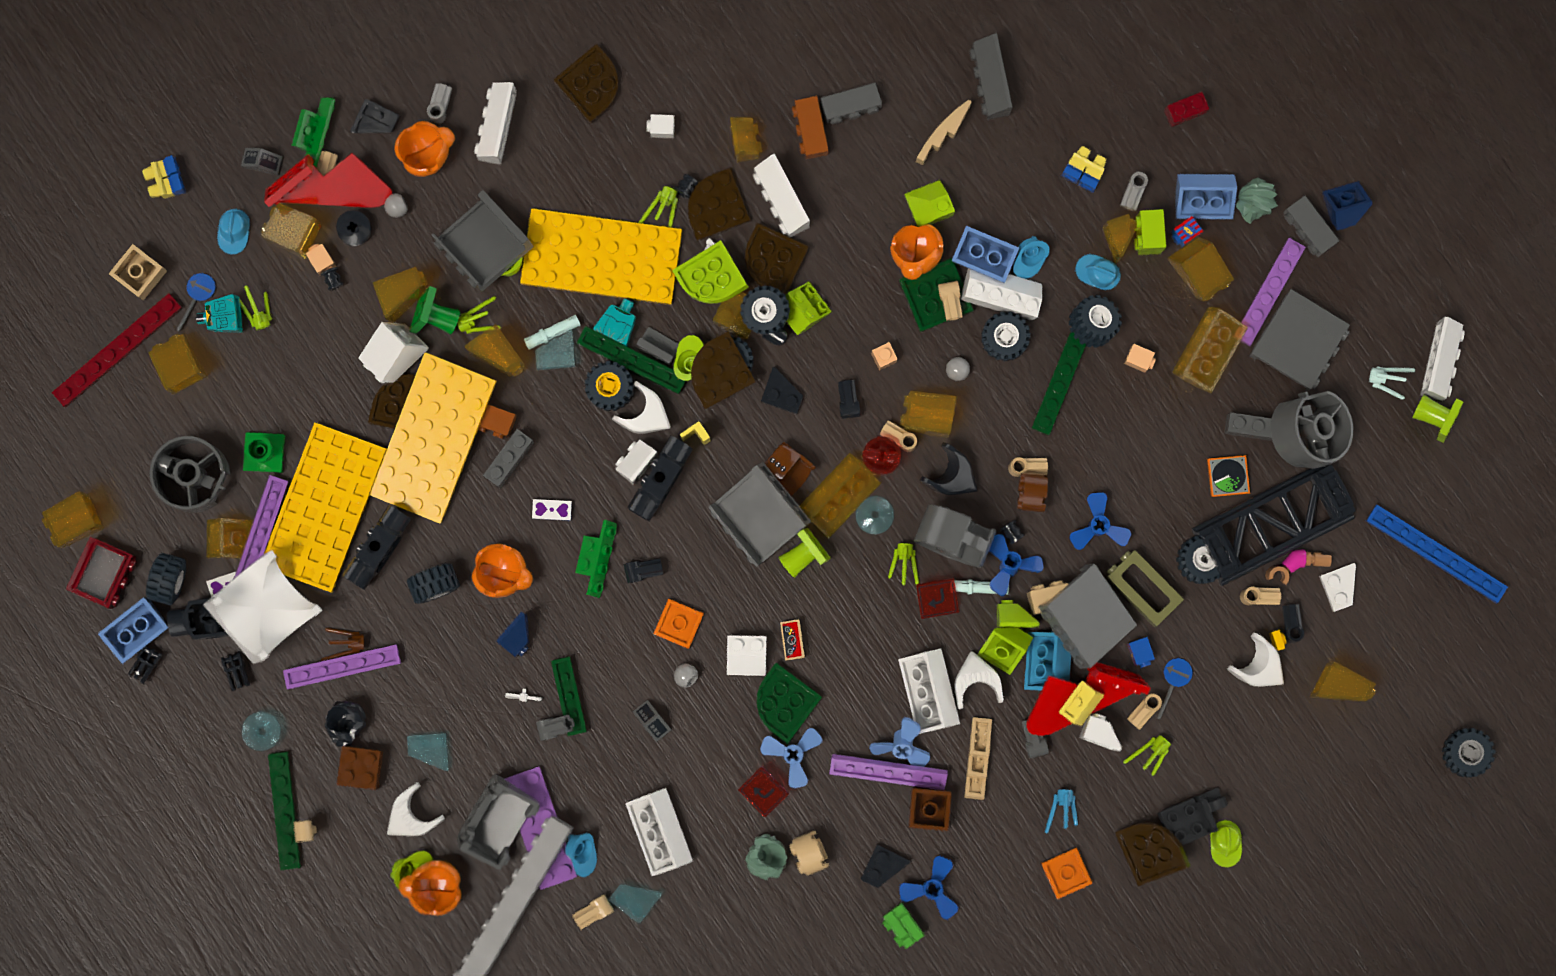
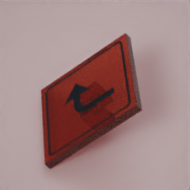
(937, 598)
(763, 791)

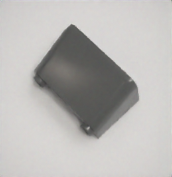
(496, 821)

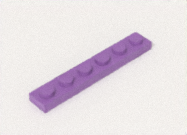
(1271, 289)
(263, 522)
(342, 667)
(888, 772)

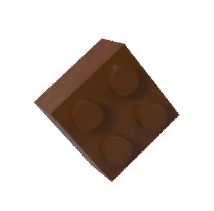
(360, 768)
(929, 809)

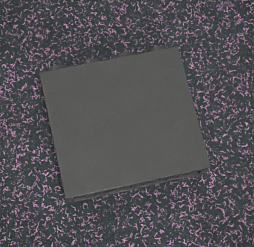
(483, 243)
(1300, 340)
(759, 514)
(1088, 617)

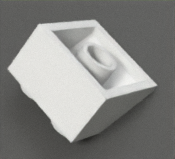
(636, 461)
(746, 655)
(1100, 732)

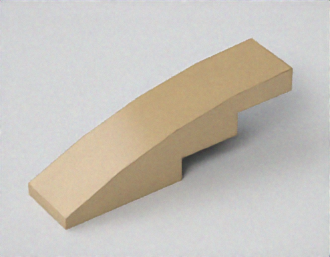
(947, 127)
(978, 758)

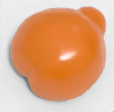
(424, 148)
(917, 249)
(500, 571)
(432, 888)

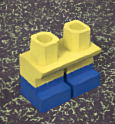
(1092, 172)
(167, 178)

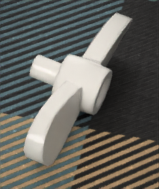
(523, 696)

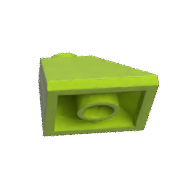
(930, 204)
(1013, 615)
(1005, 648)

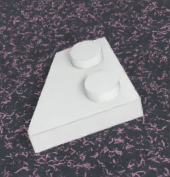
(1339, 586)

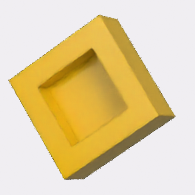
(1278, 640)

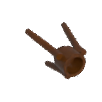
(355, 642)

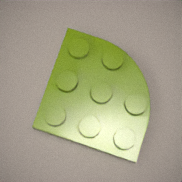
(711, 275)

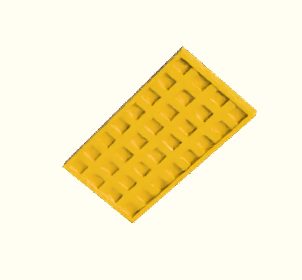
(601, 256)
(433, 437)
(324, 506)

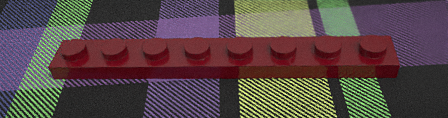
(116, 350)

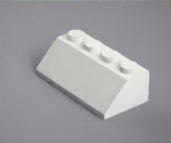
(496, 122)
(781, 196)
(1014, 295)
(1442, 359)
(929, 690)
(659, 832)

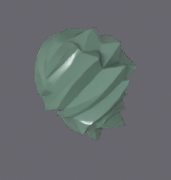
(1256, 199)
(766, 857)

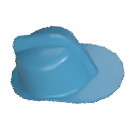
(233, 231)
(1030, 257)
(1098, 272)
(582, 853)

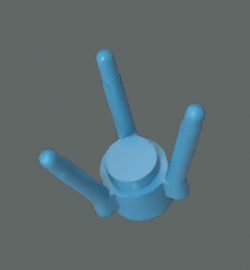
(1065, 799)

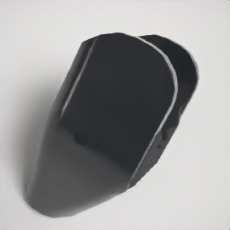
(958, 475)

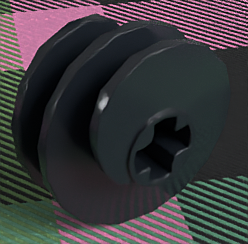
(362, 232)

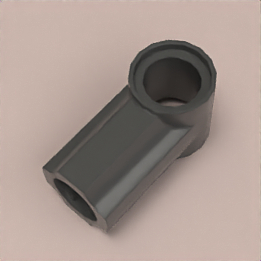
(552, 727)
(1035, 744)

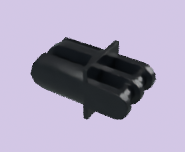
(776, 338)
(145, 663)
(235, 670)

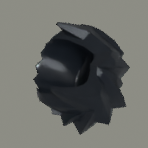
(345, 722)

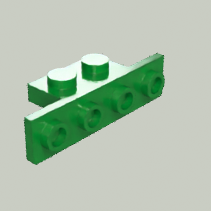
(313, 128)
(595, 557)

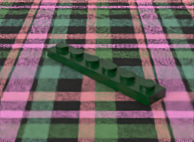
(630, 360)
(1058, 385)
(284, 810)

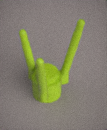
(666, 197)
(259, 319)
(466, 320)
(904, 552)
(1159, 747)

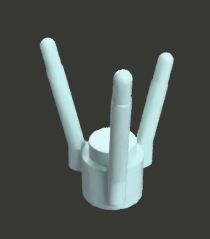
(1379, 375)

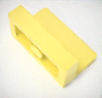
(699, 430)
(1081, 704)

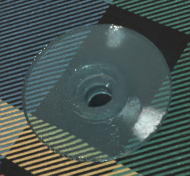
(874, 525)
(251, 729)

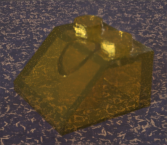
(744, 138)
(1119, 234)
(729, 316)
(227, 537)

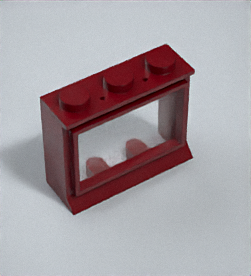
(101, 573)

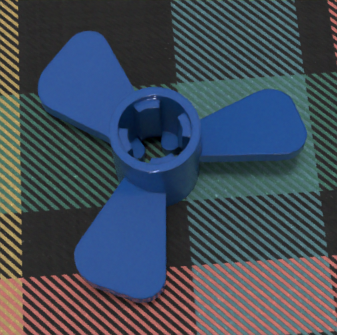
(1097, 505)
(999, 549)
(940, 869)

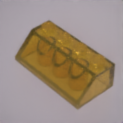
(1210, 349)
(839, 495)

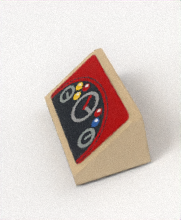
(792, 640)

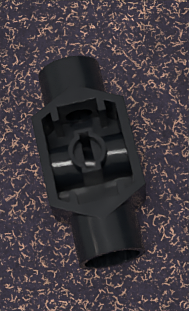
(670, 464)
(387, 533)
(194, 621)

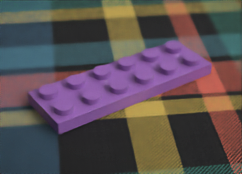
(535, 786)

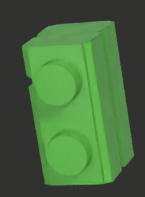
(903, 926)

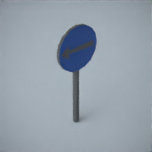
(200, 288)
(1177, 674)

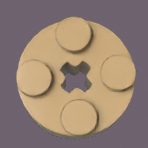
(809, 853)

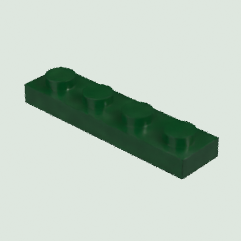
(568, 694)

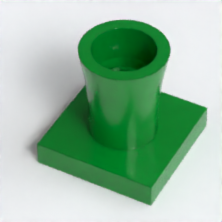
(433, 314)
(271, 459)

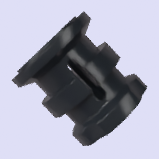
(686, 186)
(332, 278)
(1009, 534)

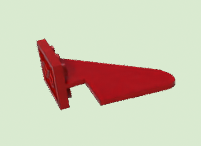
(344, 185)
(1108, 680)

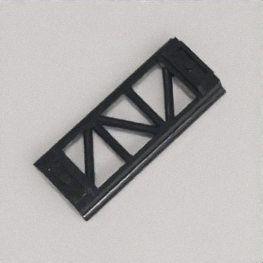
(1225, 557)

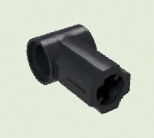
(848, 400)
(638, 570)
(1292, 620)

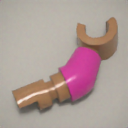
(1296, 560)

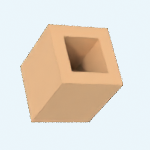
(320, 258)
(884, 356)
(1140, 358)

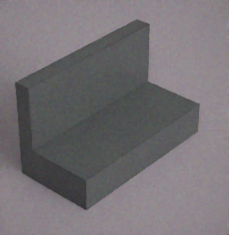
(658, 346)

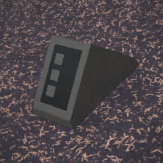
(262, 160)
(651, 721)

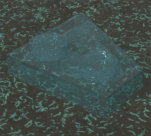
(557, 353)
(429, 749)
(634, 901)

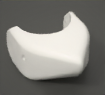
(651, 419)
(1265, 667)
(976, 670)
(403, 821)

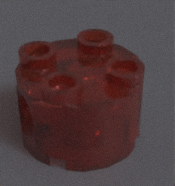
(881, 456)

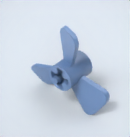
(903, 744)
(796, 775)

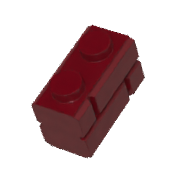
(1186, 109)

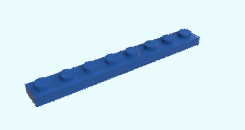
(1436, 554)

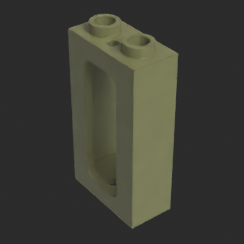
(1133, 597)

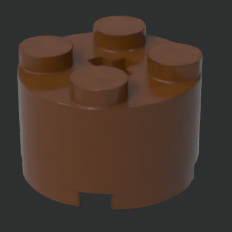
(1032, 492)

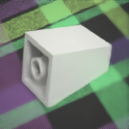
(392, 351)

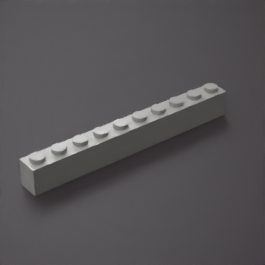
(516, 898)

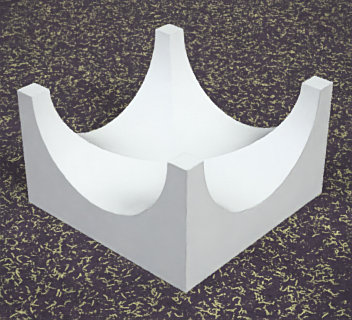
(260, 608)

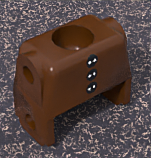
(789, 467)

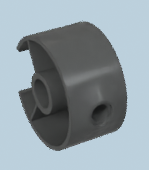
(1325, 432)
(176, 469)
(954, 536)

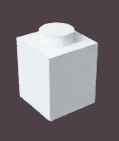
(661, 126)

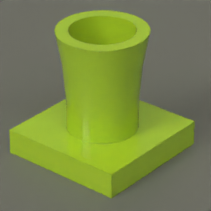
(1437, 415)
(804, 553)

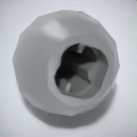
(395, 205)
(957, 369)
(685, 675)

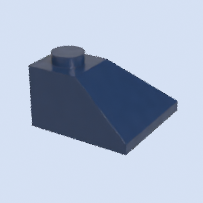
(1346, 204)
(516, 636)

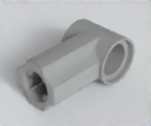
(439, 102)
(1134, 193)

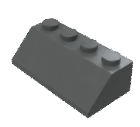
(991, 77)

